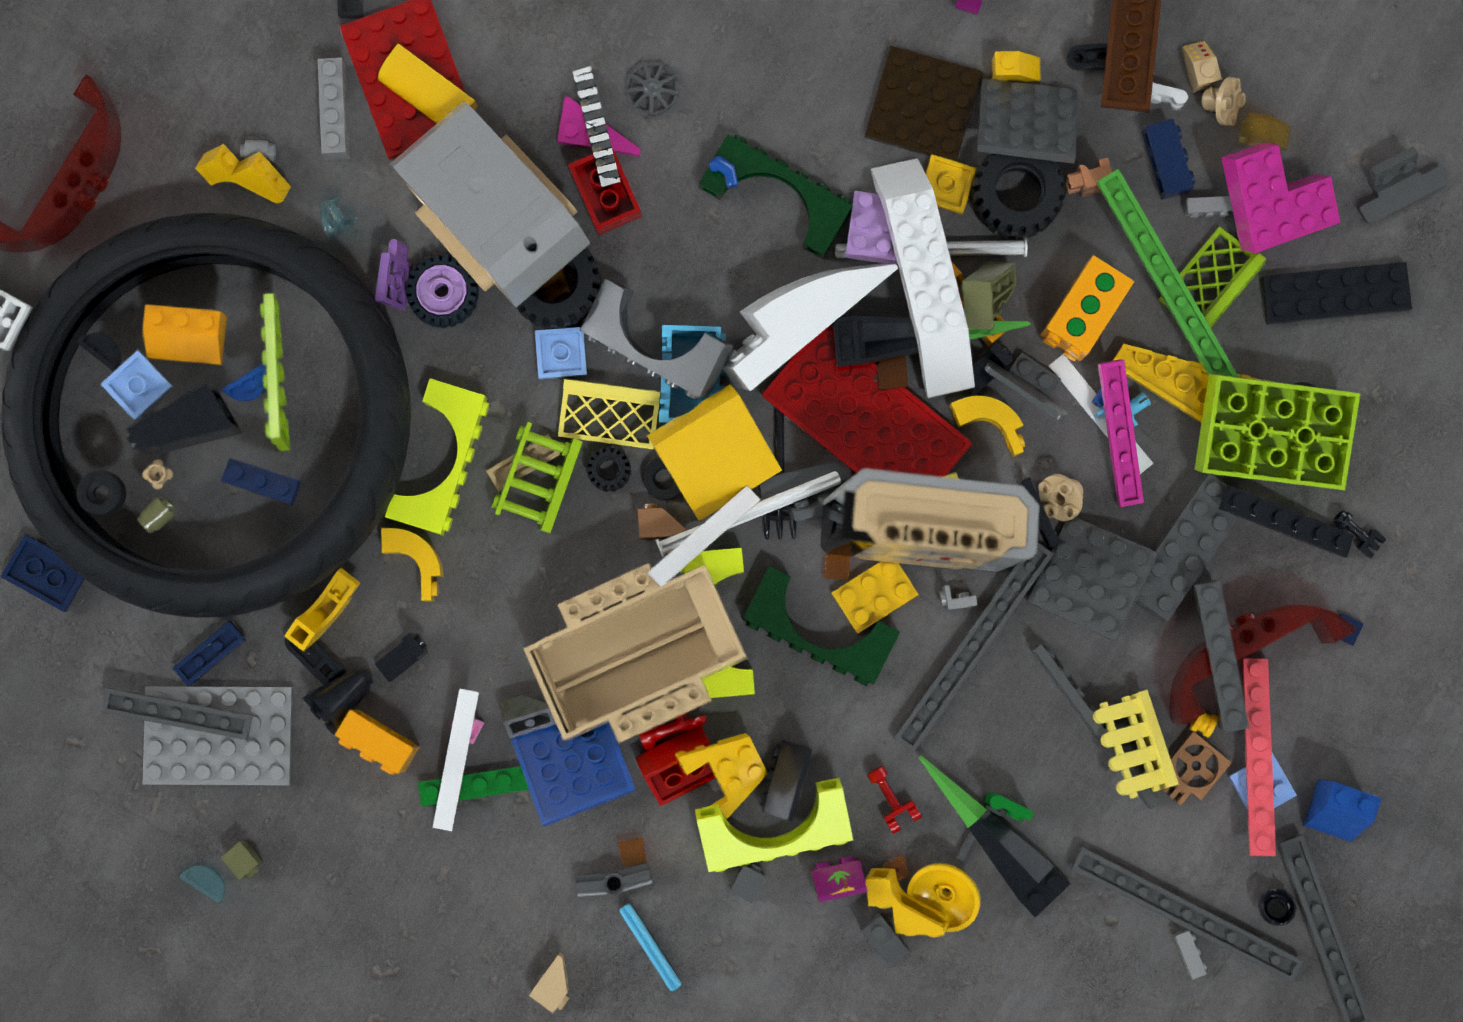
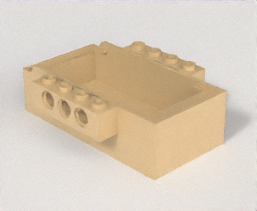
(635, 653)

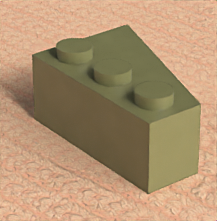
(985, 293)

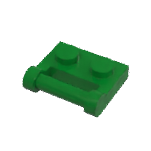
(1013, 809)

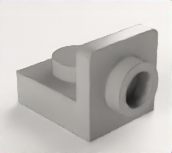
(961, 600)

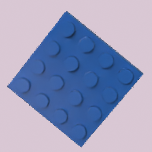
(572, 773)

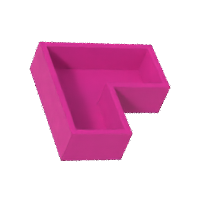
(1270, 209)

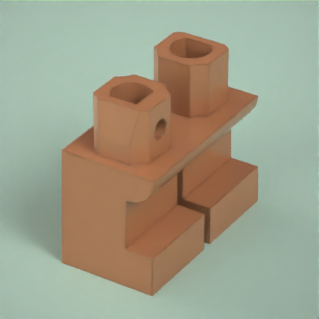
(1085, 180)

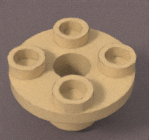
(1225, 101)
(1061, 497)

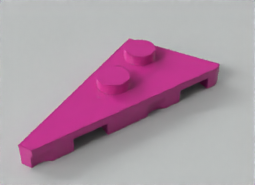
(575, 133)

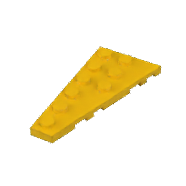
(1170, 378)

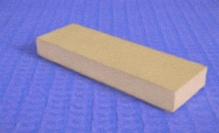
(499, 472)

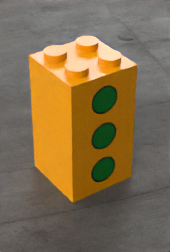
(1086, 309)

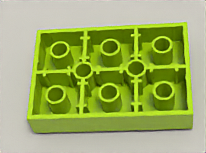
(1277, 432)

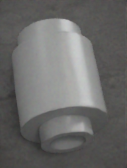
(253, 146)

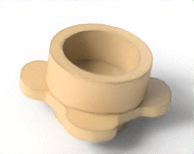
(150, 474)

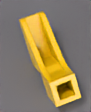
(251, 173)
(909, 914)

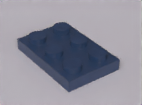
(42, 574)

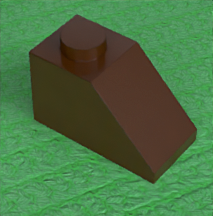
(892, 373)

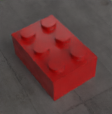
(606, 205)

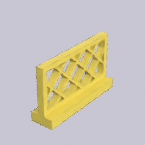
(609, 392)

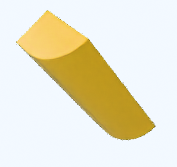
(421, 85)

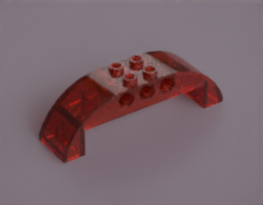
(78, 179)
(1278, 623)

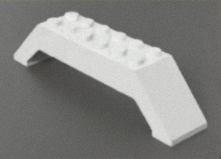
(926, 277)

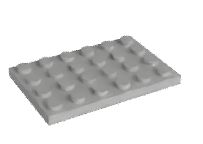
(202, 758)

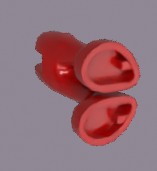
(681, 724)

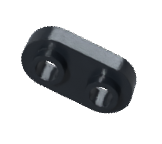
(1089, 56)

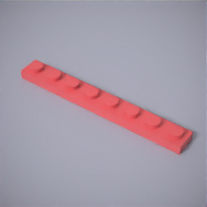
(1259, 758)

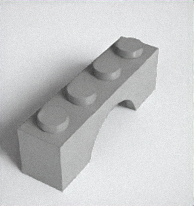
(333, 123)

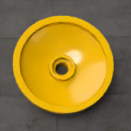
(959, 905)

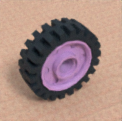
(445, 310)

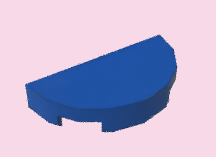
(248, 386)

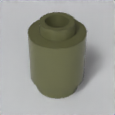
(157, 514)

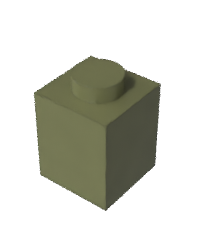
(242, 860)

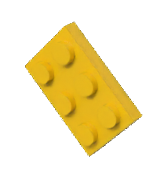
(874, 594)

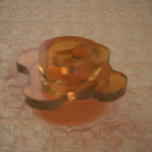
(899, 863)

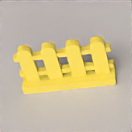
(1149, 740)

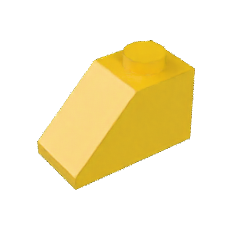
(1015, 67)

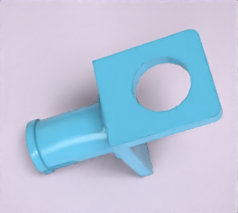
(1135, 406)

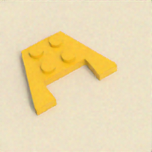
(733, 765)

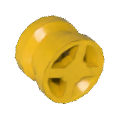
(1205, 724)

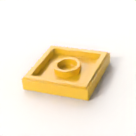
(950, 182)

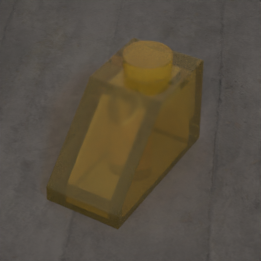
(1264, 128)

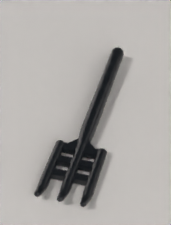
(779, 456)

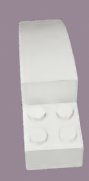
(795, 316)

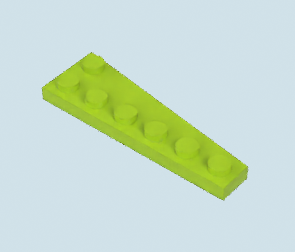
(278, 425)

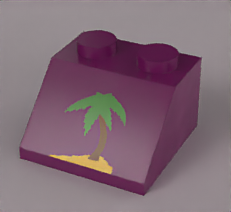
(838, 879)

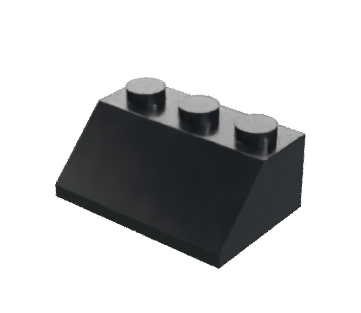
(786, 780)

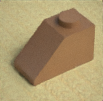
(657, 523)

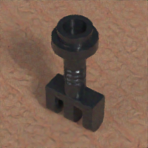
(1343, 519)

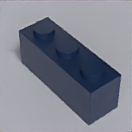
(1168, 159)

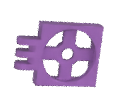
(401, 272)

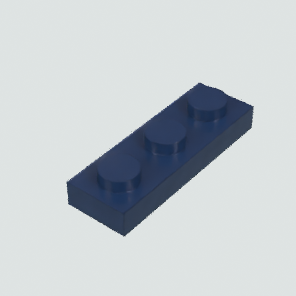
(261, 481)
(209, 653)

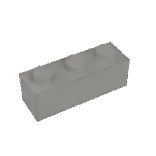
(1208, 206)
(1190, 953)

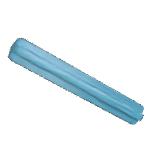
(650, 947)

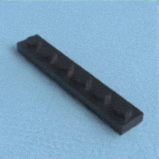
(1286, 521)

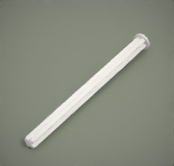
(971, 248)
(763, 507)

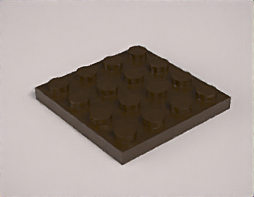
(923, 104)

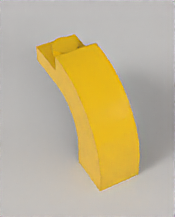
(992, 411)
(405, 542)
(324, 611)

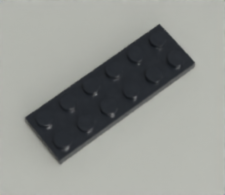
(1336, 293)

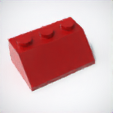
(664, 771)

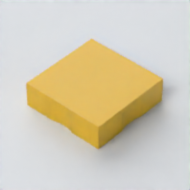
(714, 452)

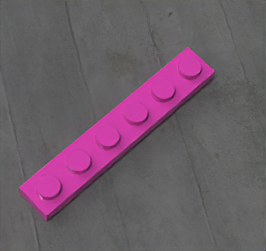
(1120, 433)

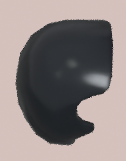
(1277, 907)

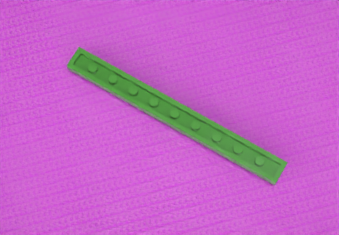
(1164, 275)

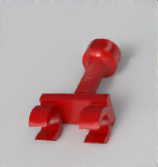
(879, 776)

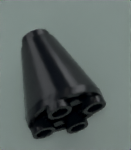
(335, 699)

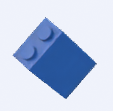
(1341, 810)

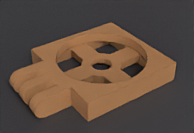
(1183, 787)

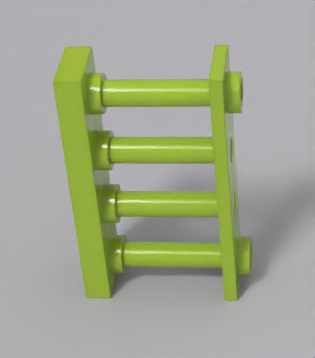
(561, 473)

